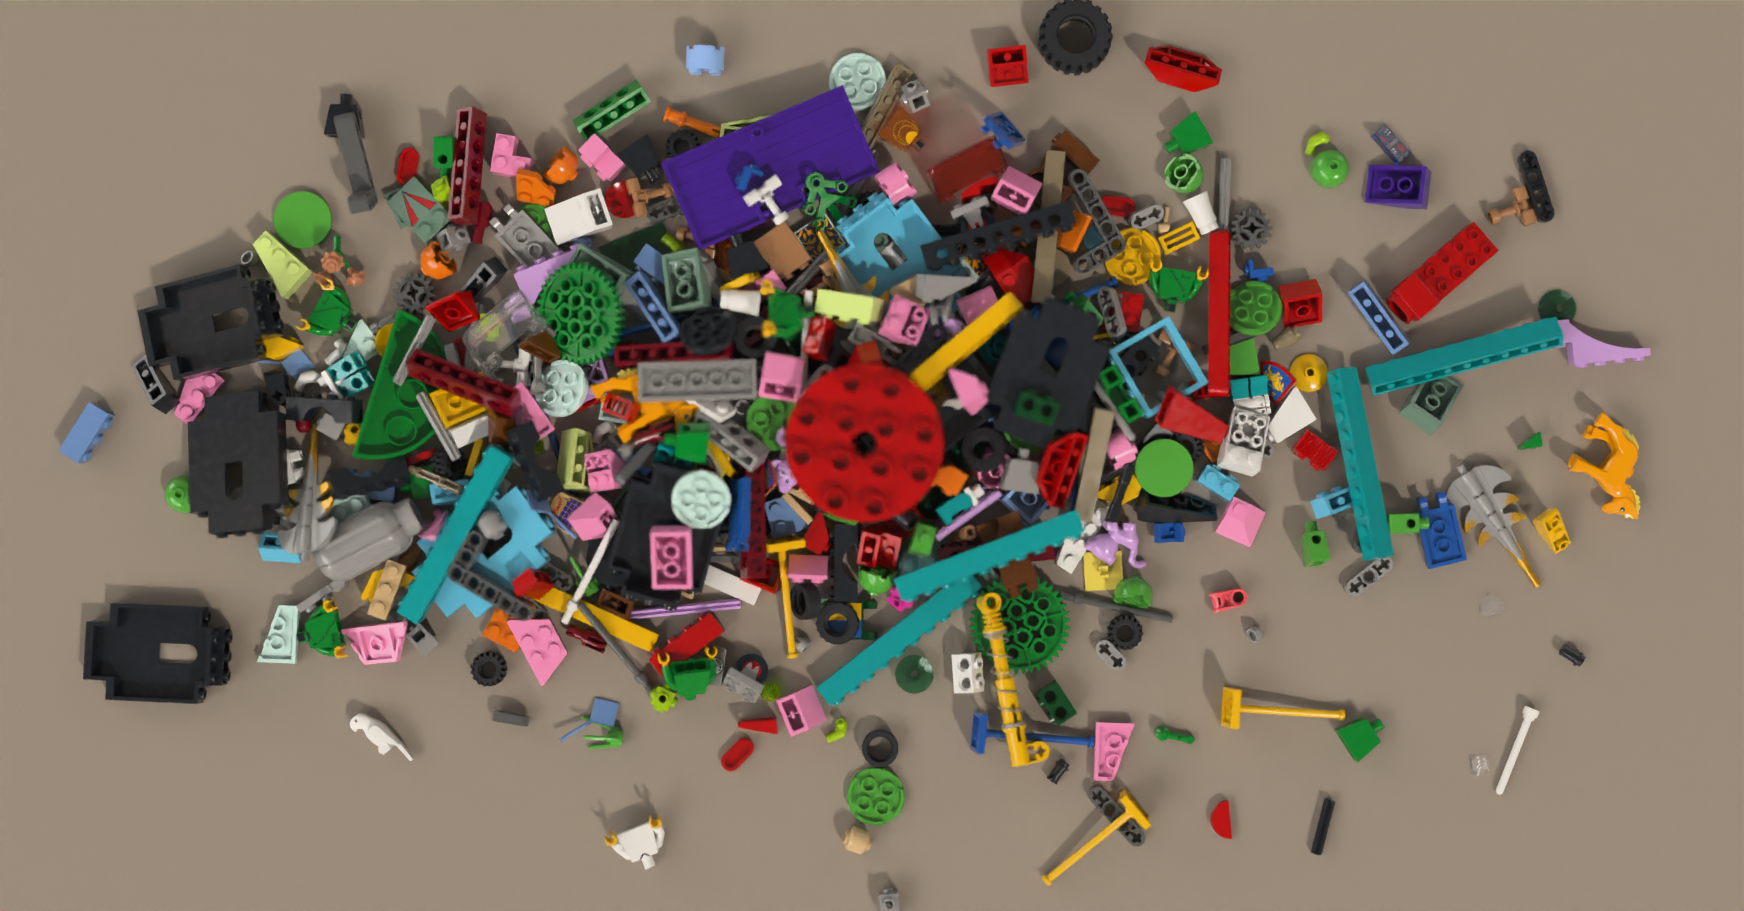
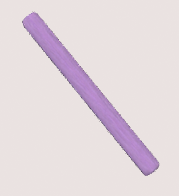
(687, 608)

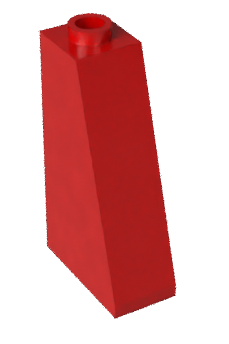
(1188, 417)

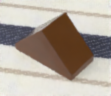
(541, 346)
(498, 425)
(615, 603)

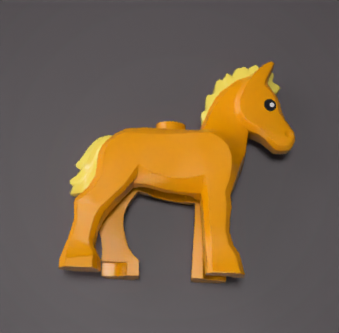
(650, 411)
(1615, 468)

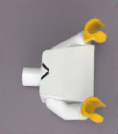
(639, 842)

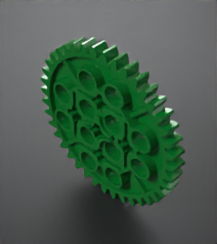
(568, 312)
(1053, 615)

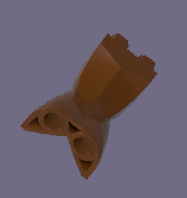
(1017, 571)

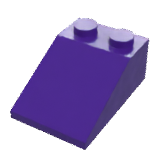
(1398, 186)

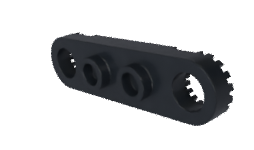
(919, 353)

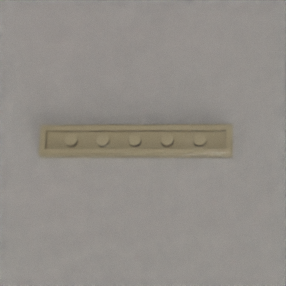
(1093, 463)

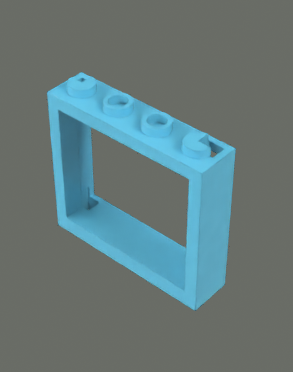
(1182, 350)

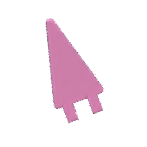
(434, 527)

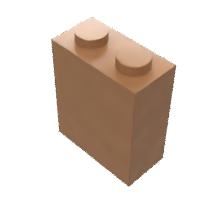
(783, 252)

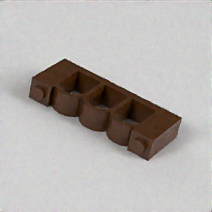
(1075, 155)

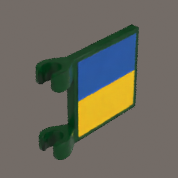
(838, 622)

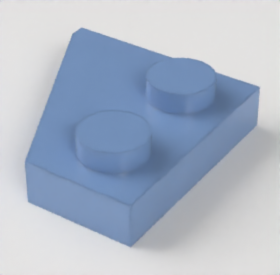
(782, 518)

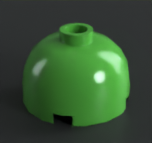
(1329, 168)
(1184, 174)
(178, 494)
(876, 580)
(1134, 591)

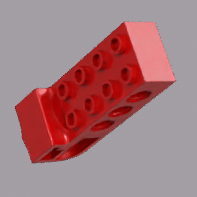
(1440, 274)

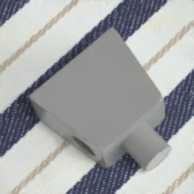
(1020, 474)

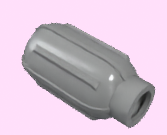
(369, 539)

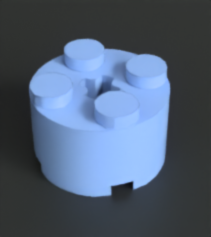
(705, 59)

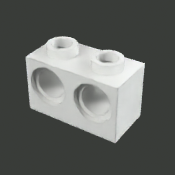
(965, 673)

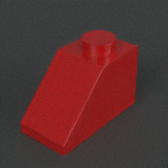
(817, 535)

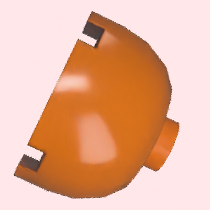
(562, 166)
(436, 263)

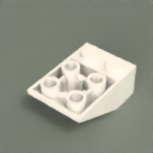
(579, 217)
(1244, 442)

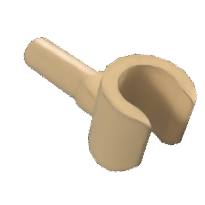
(1163, 228)

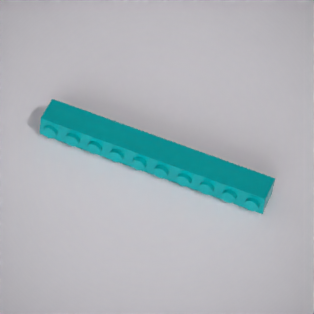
(1464, 356)
(1360, 464)
(458, 524)
(989, 555)
(896, 639)

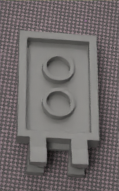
(523, 237)

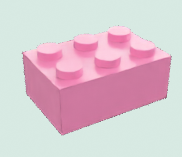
(672, 557)

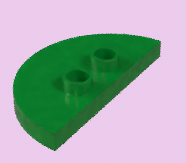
(393, 417)

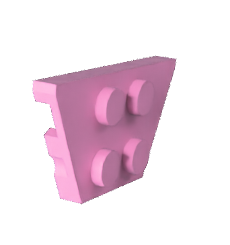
(377, 641)
(540, 645)

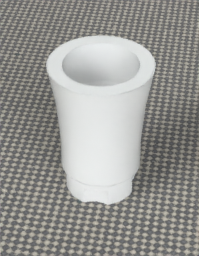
(1202, 212)
(741, 301)

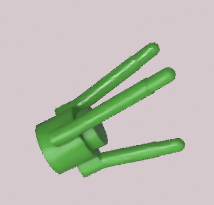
(592, 586)
(614, 737)

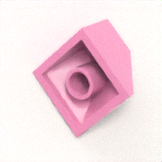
(970, 391)
(1240, 521)

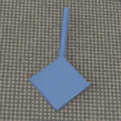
(294, 364)
(544, 507)
(603, 713)

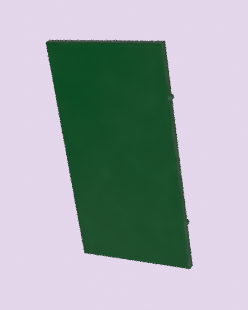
(627, 248)

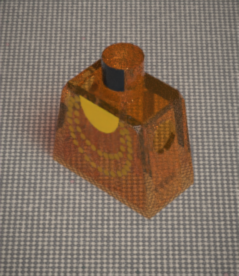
(902, 132)

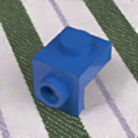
(743, 177)
(1259, 274)
(1169, 532)

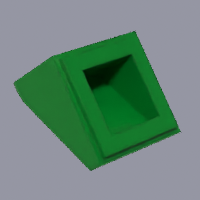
(1533, 441)

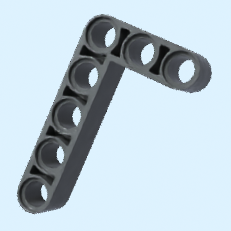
(364, 193)
(1097, 222)
(486, 582)

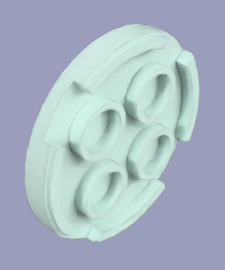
(860, 77)
(565, 388)
(701, 499)

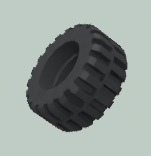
(1084, 13)

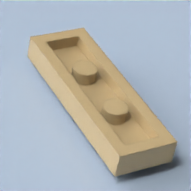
(387, 589)

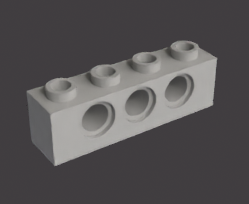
(735, 441)

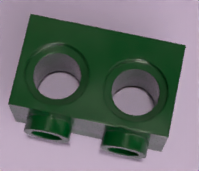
(1034, 412)
(1059, 700)

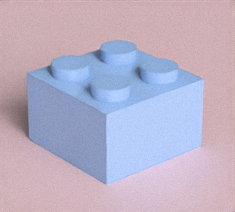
(1028, 505)

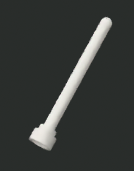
(1529, 716)

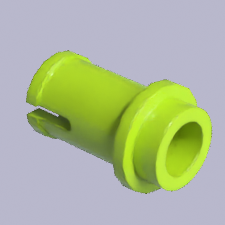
(672, 243)

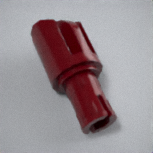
(484, 217)
(652, 434)
(589, 638)

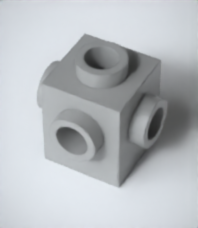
(915, 96)
(453, 238)

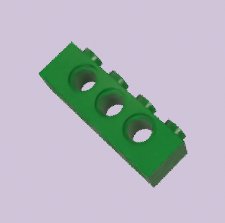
(611, 110)

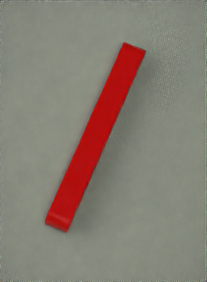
(1219, 313)

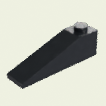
(1173, 509)

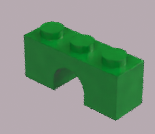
(1112, 383)

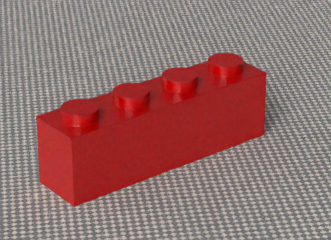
(689, 642)

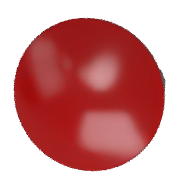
(619, 201)

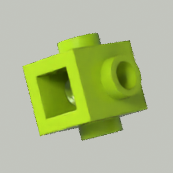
(670, 695)

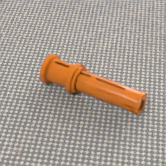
(682, 119)

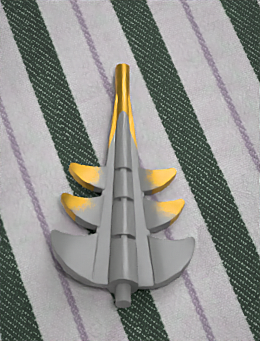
(850, 285)
(1475, 489)
(309, 533)

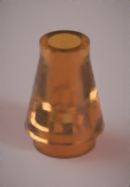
(411, 557)

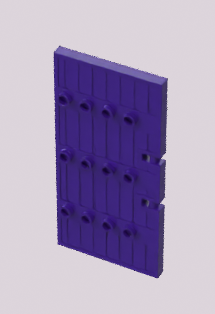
(791, 144)

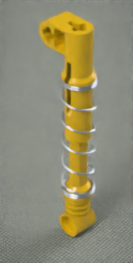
(1012, 722)

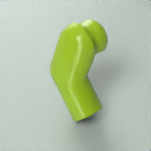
(1319, 138)
(839, 731)

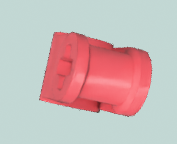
(1226, 599)

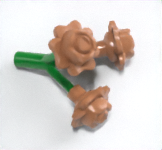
(335, 261)

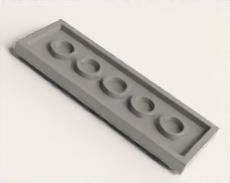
(697, 380)

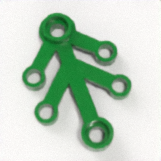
(826, 199)

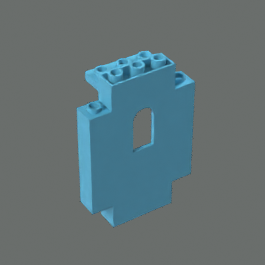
(908, 230)
(521, 552)

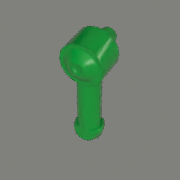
(1163, 733)

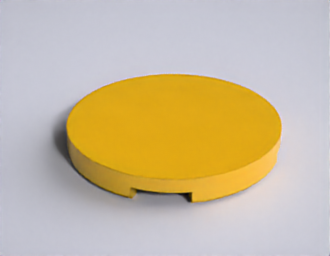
(1133, 264)

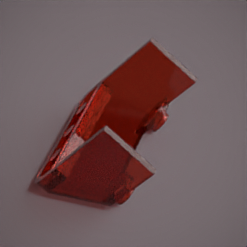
(965, 169)

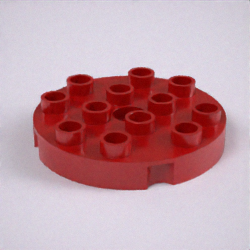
(830, 465)

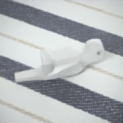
(379, 734)

